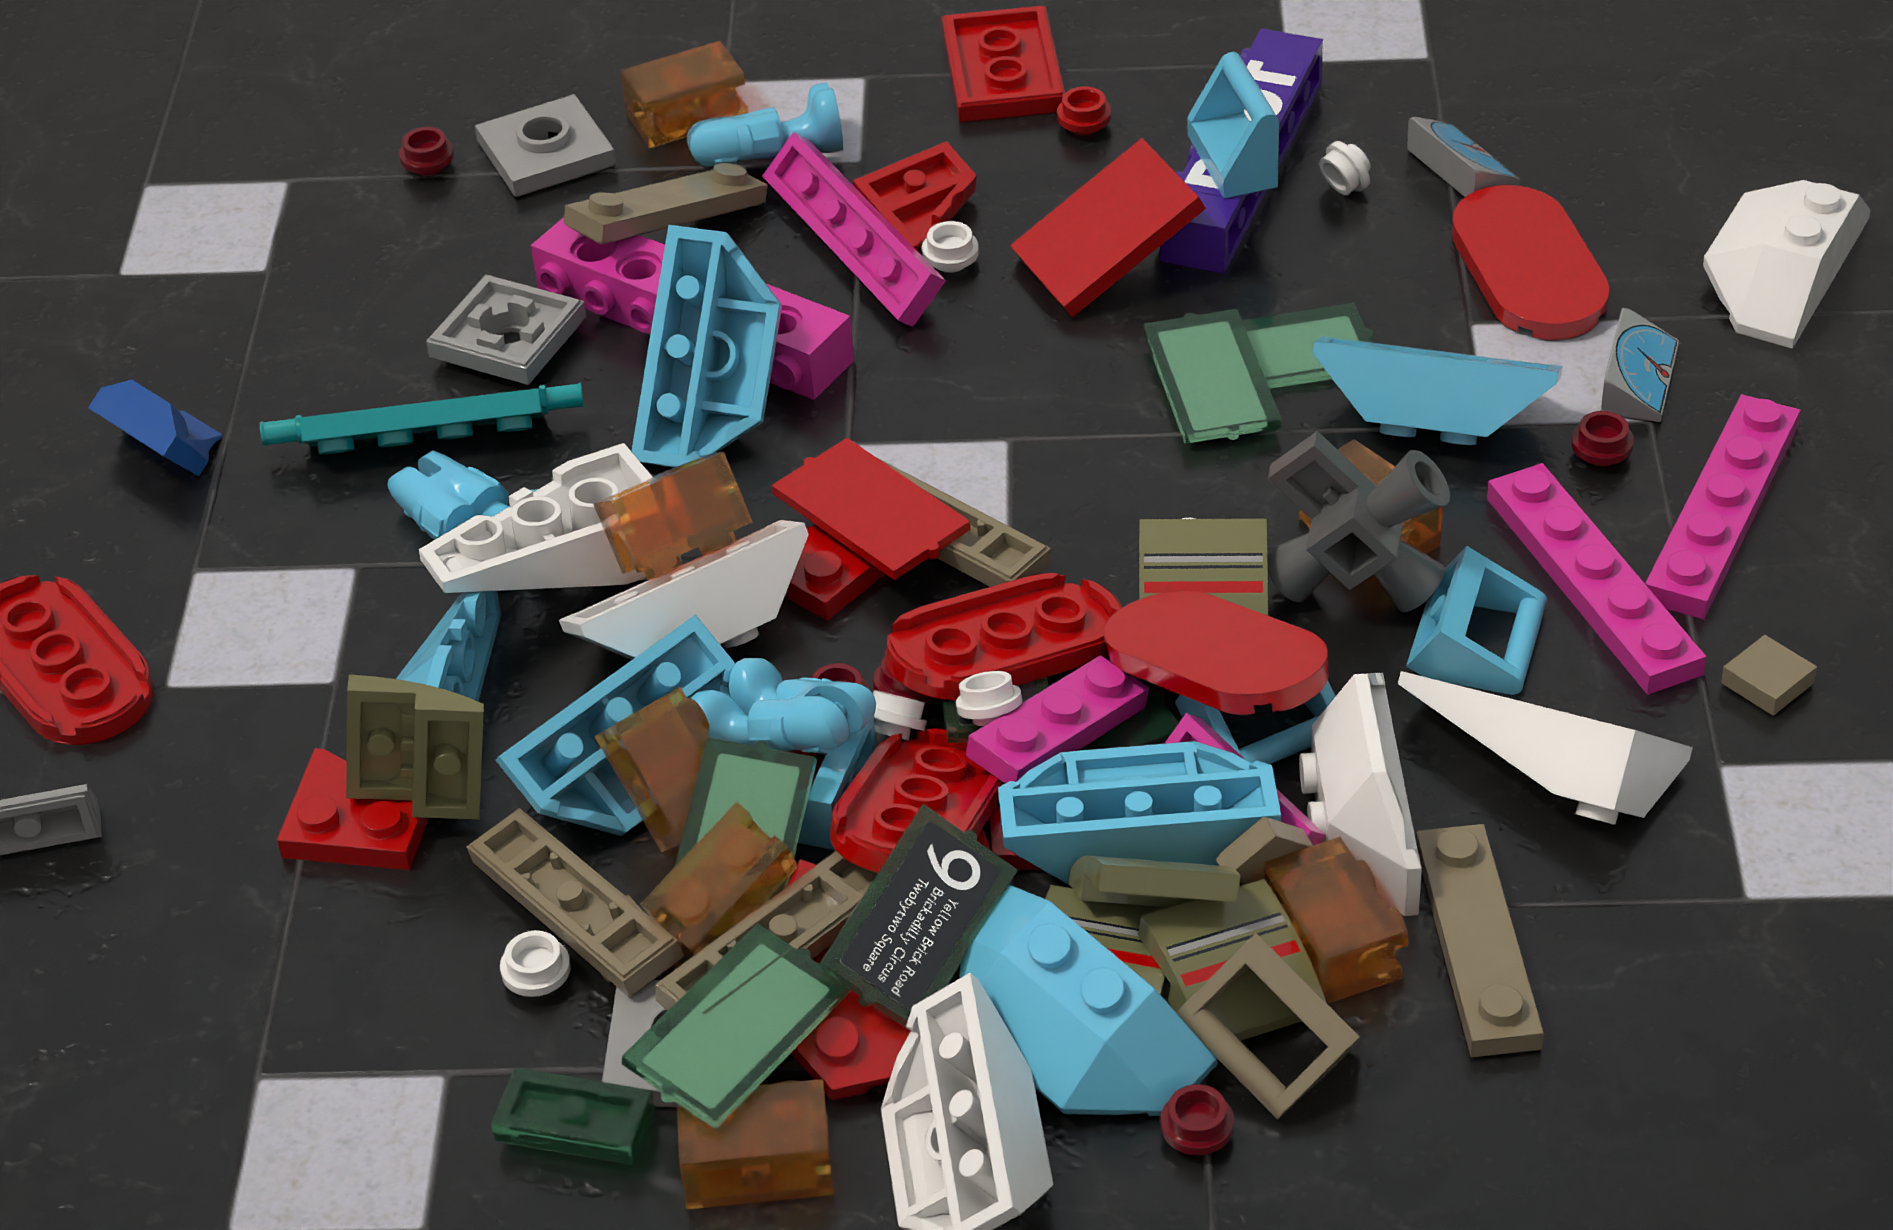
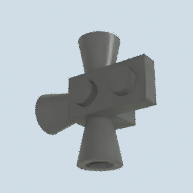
(1355, 524)

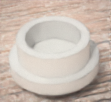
(1345, 168)
(950, 246)
(987, 697)
(897, 714)
(534, 964)

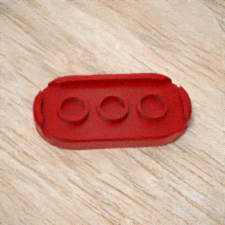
(1530, 261)
(1015, 627)
(1217, 652)
(68, 663)
(897, 783)

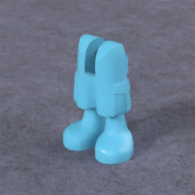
(763, 135)
(445, 493)
(787, 713)

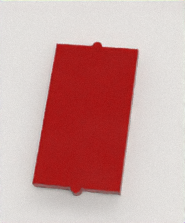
(871, 508)

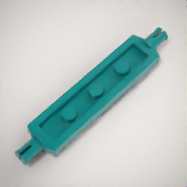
(396, 424)

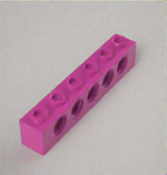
(623, 285)

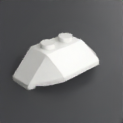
(1782, 256)
(726, 590)
(1362, 789)
(962, 1117)

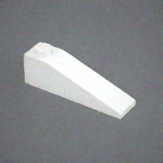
(543, 535)
(1568, 754)

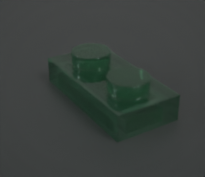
(573, 1116)

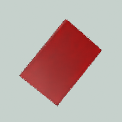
(1002, 63)
(1107, 227)

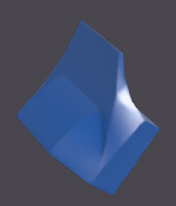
(157, 424)

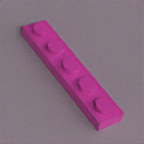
(854, 229)
(1722, 505)
(1596, 579)

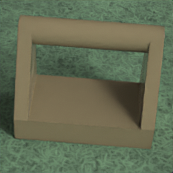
(1297, 996)

